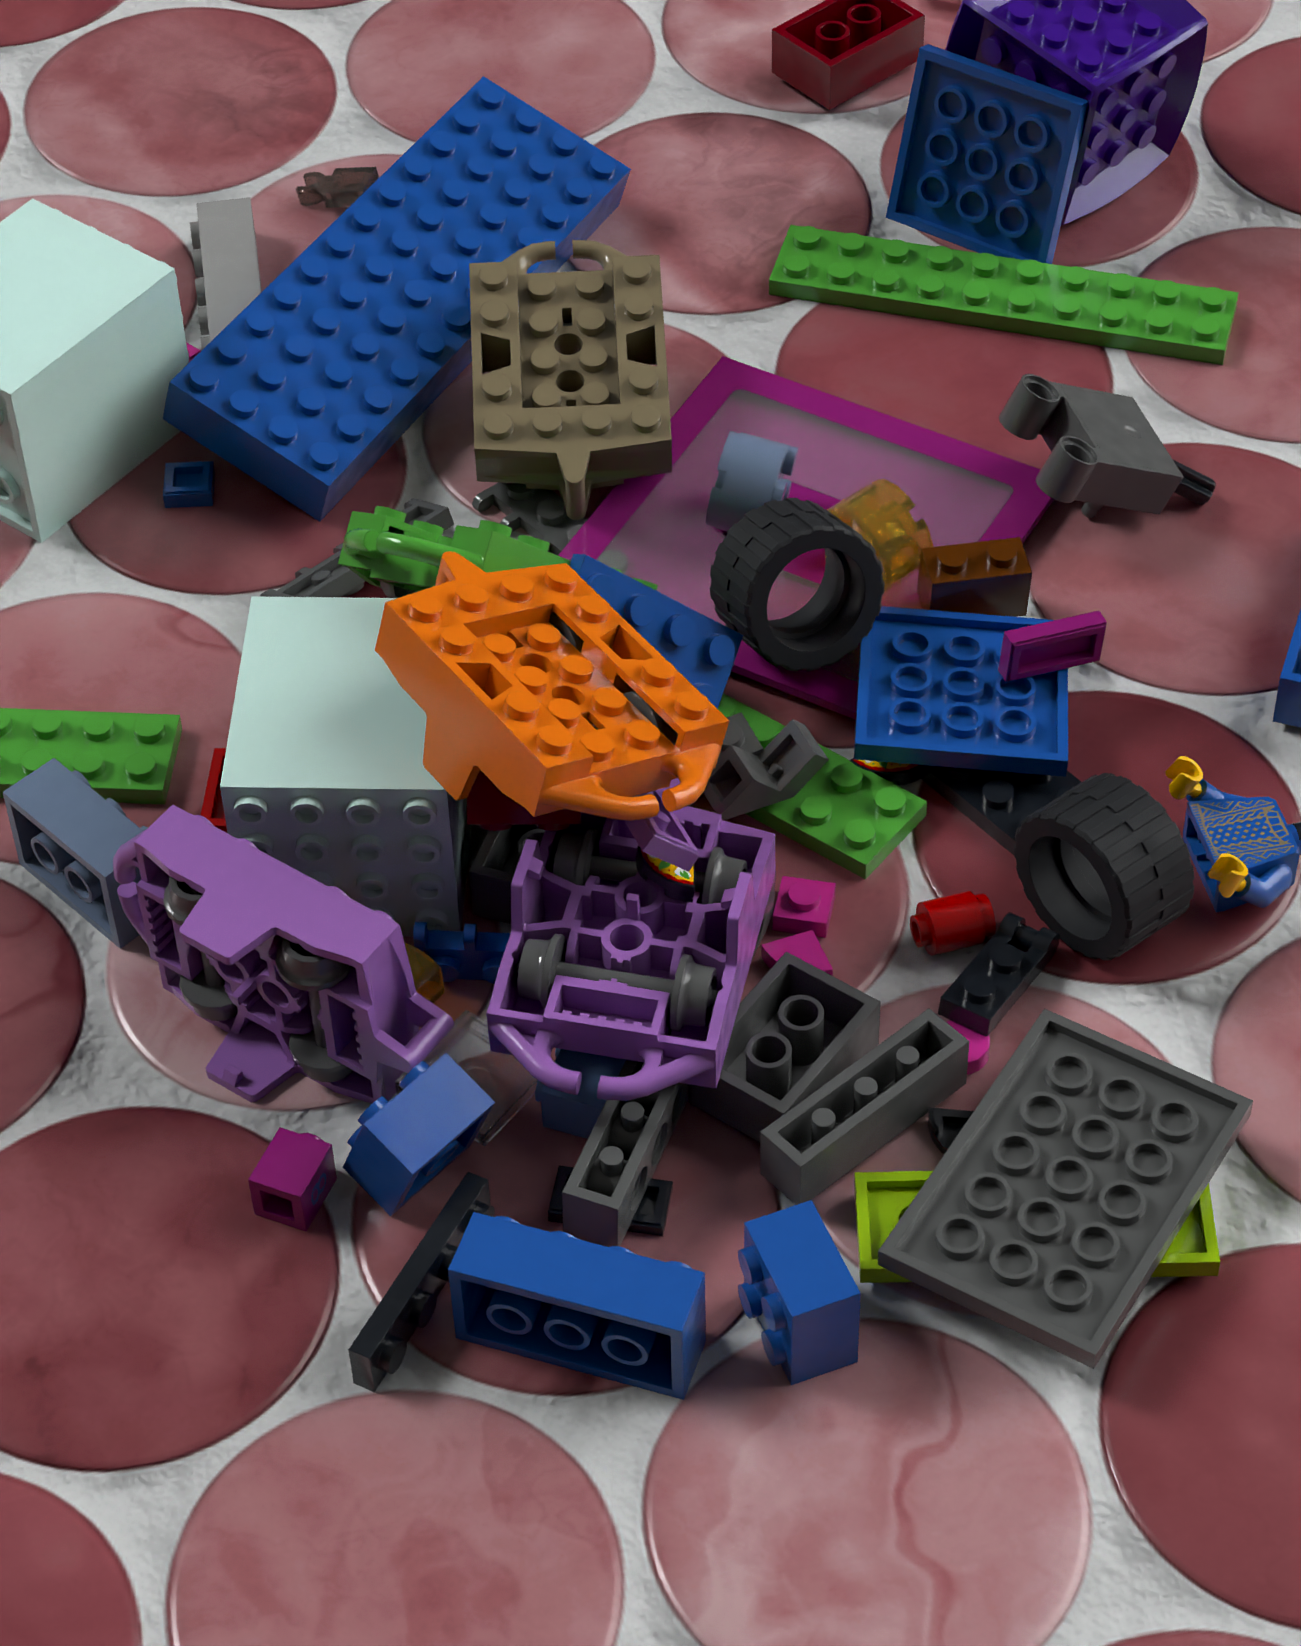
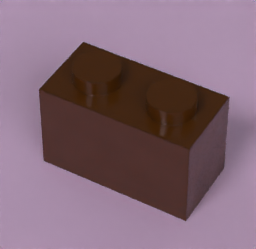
(976, 578)

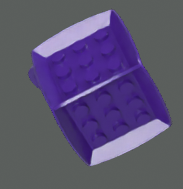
(1123, 56)

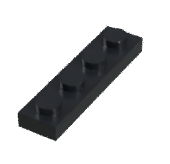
(415, 1291)

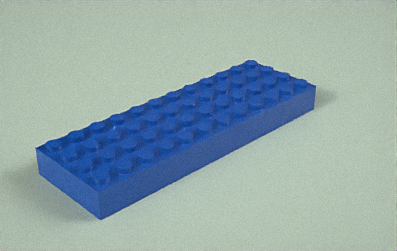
(379, 304)

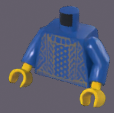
(1235, 841)

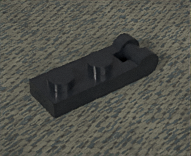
(998, 975)

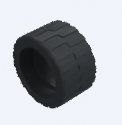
(836, 614)
(1104, 866)

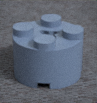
(748, 477)

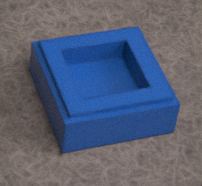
(189, 484)

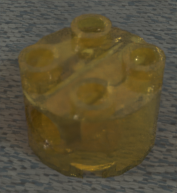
(883, 519)

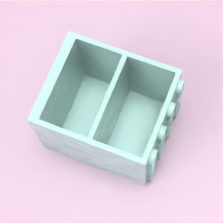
(82, 364)
(332, 764)

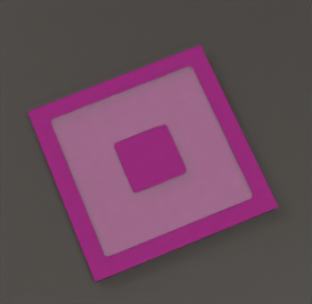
(659, 532)

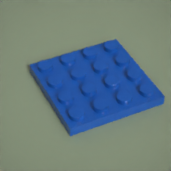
(985, 157)
(938, 697)

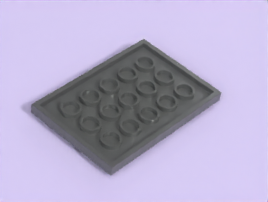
(1066, 1187)

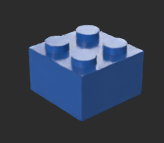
(416, 1132)
(799, 1293)

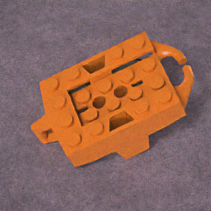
(521, 674)

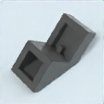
(779, 772)

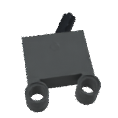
(1099, 449)

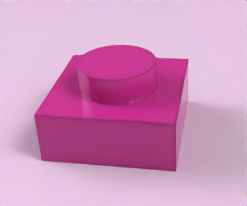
(804, 906)

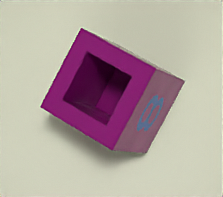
(293, 1178)

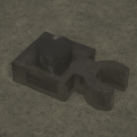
(338, 189)

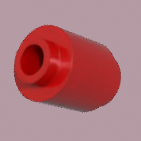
(952, 922)

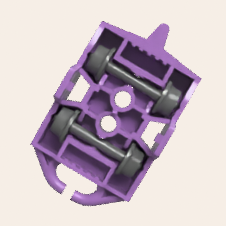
(625, 958)
(275, 963)

